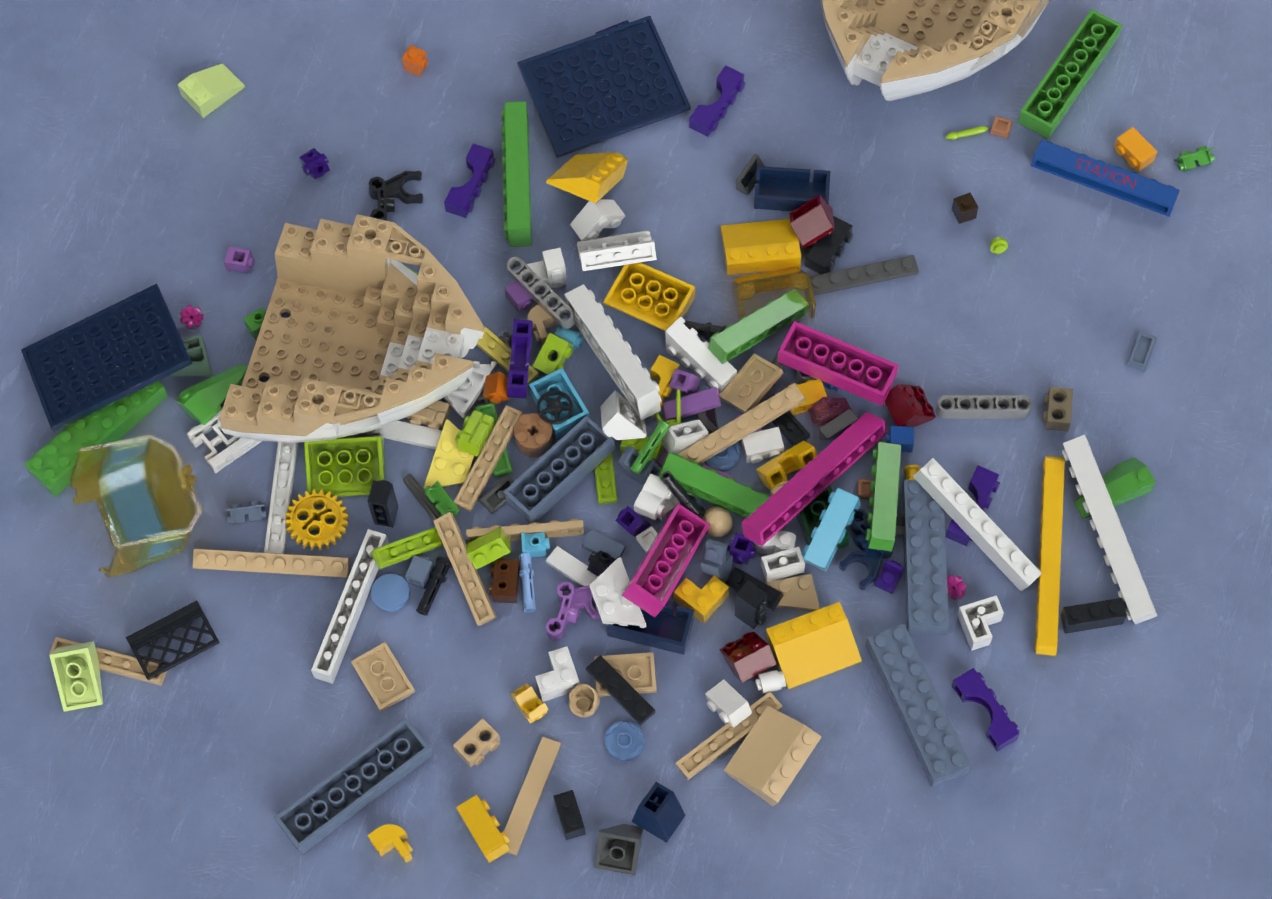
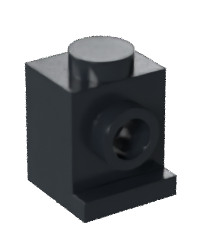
(599, 562)

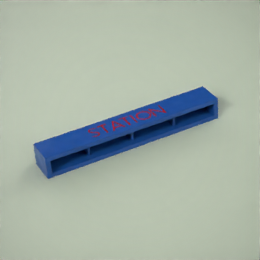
(1105, 177)

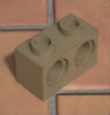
(1061, 409)

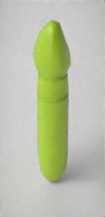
(967, 132)

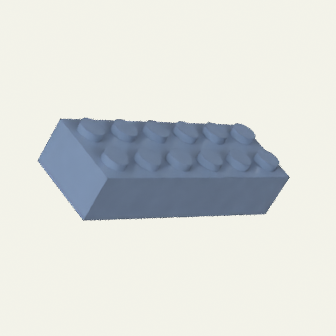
(559, 470)

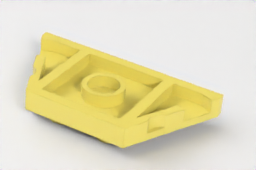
(449, 464)

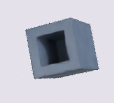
(419, 571)

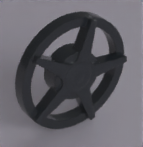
(554, 407)

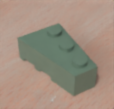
(198, 354)

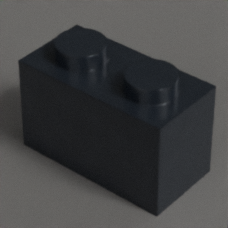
(569, 815)

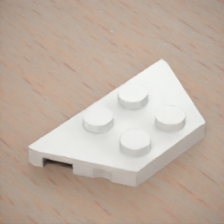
(467, 393)
(608, 597)

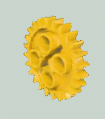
(327, 532)

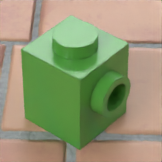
(254, 322)

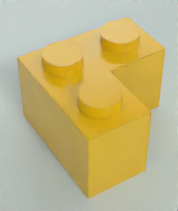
(704, 600)

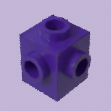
(314, 163)
(741, 549)

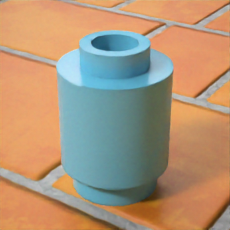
(571, 336)

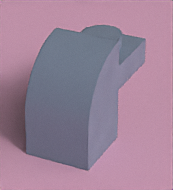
(628, 459)
(716, 560)

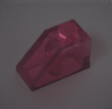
(827, 409)

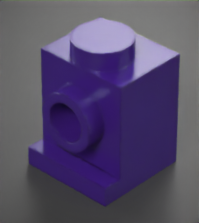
(625, 519)

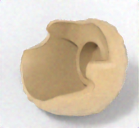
(719, 520)
(583, 700)

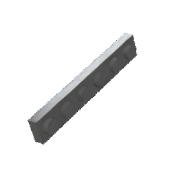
(864, 275)

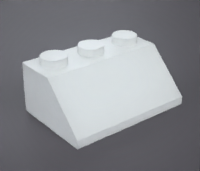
(620, 419)

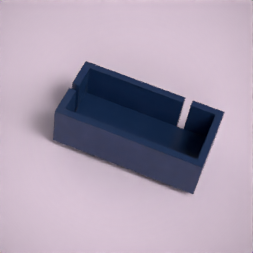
(788, 187)
(661, 632)

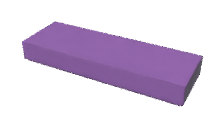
(693, 403)

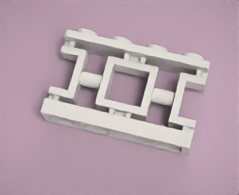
(616, 250)
(235, 446)

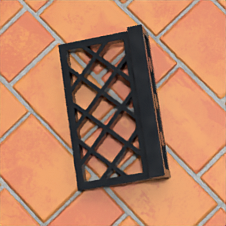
(169, 625)

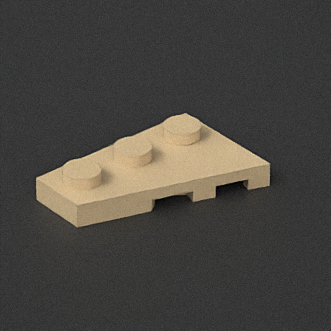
(798, 592)

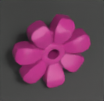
(191, 316)
(955, 587)

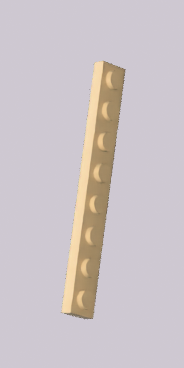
(744, 425)
(271, 562)

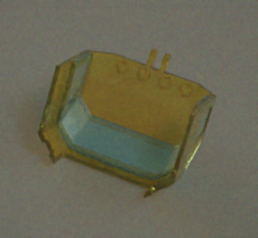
(141, 497)

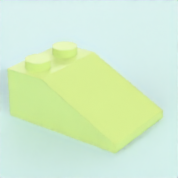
(209, 88)
(77, 676)

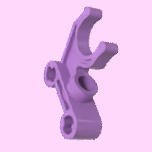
(570, 609)

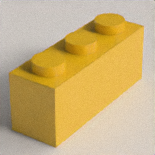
(484, 828)

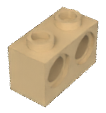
(472, 740)

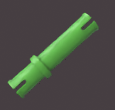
(649, 448)

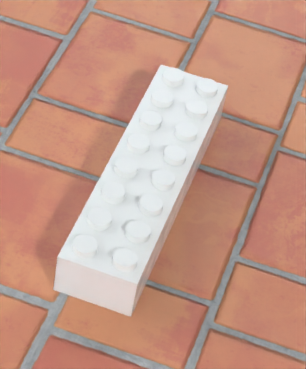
(614, 353)

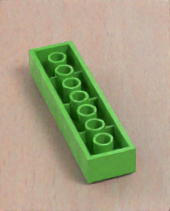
(1070, 74)
(516, 174)
(56, 460)

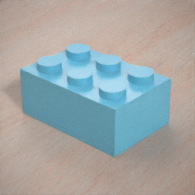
(559, 381)

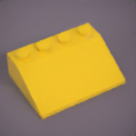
(590, 174)
(760, 246)
(650, 295)
(813, 645)

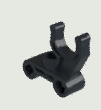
(390, 189)

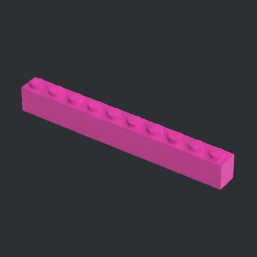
(813, 479)

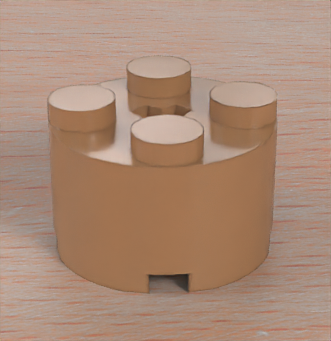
(531, 425)

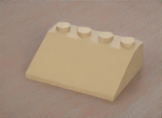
(772, 755)

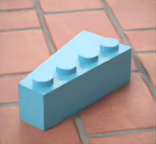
(831, 529)

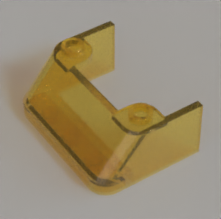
(746, 286)

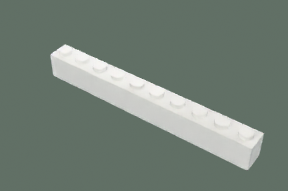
(1110, 530)

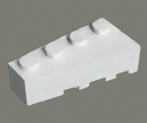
(696, 355)

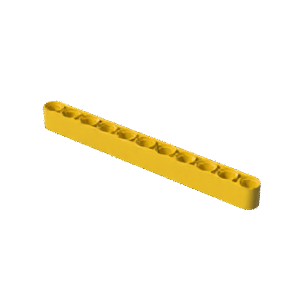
(1050, 556)

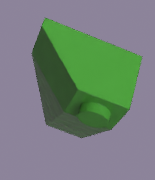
(204, 399)
(1123, 484)

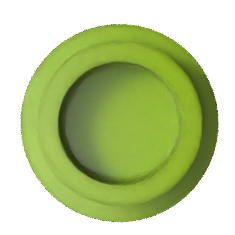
(998, 245)

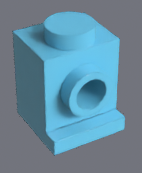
(535, 550)

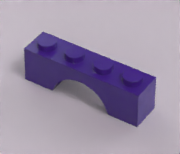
(706, 117)
(461, 199)
(520, 358)
(981, 485)
(972, 688)

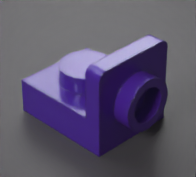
(889, 576)

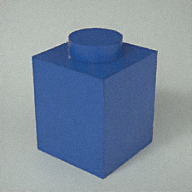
(902, 436)

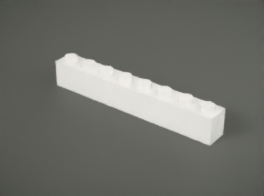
(977, 525)
(348, 609)

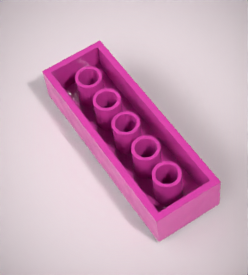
(838, 363)
(666, 560)

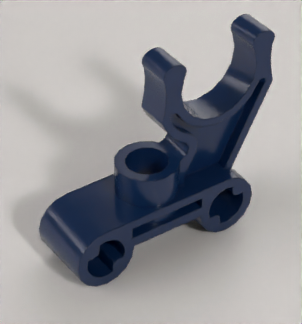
(870, 557)

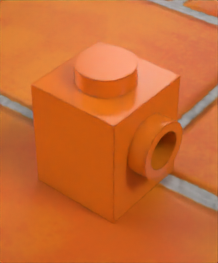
(415, 60)
(496, 387)

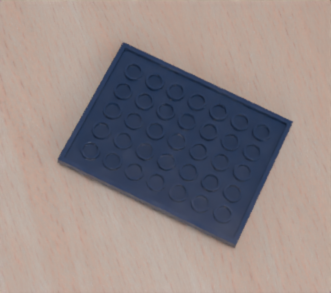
(603, 86)
(105, 357)

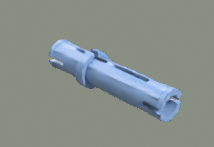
(526, 574)

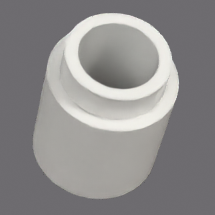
(770, 681)

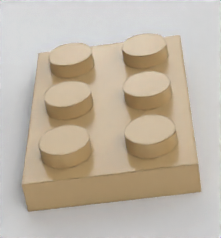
(751, 383)
(636, 669)
(383, 676)

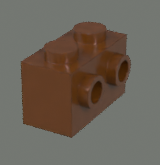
(505, 580)

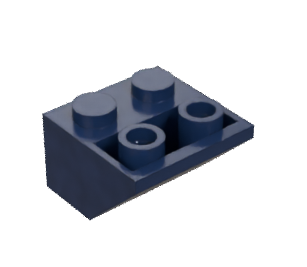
(659, 812)

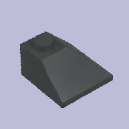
(619, 848)

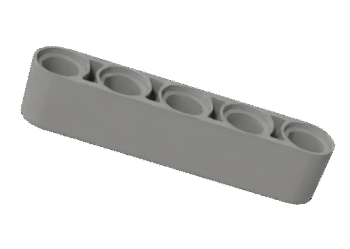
(537, 285)
(976, 412)

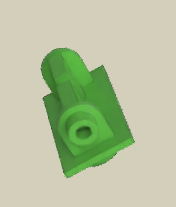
(1202, 155)
(441, 499)

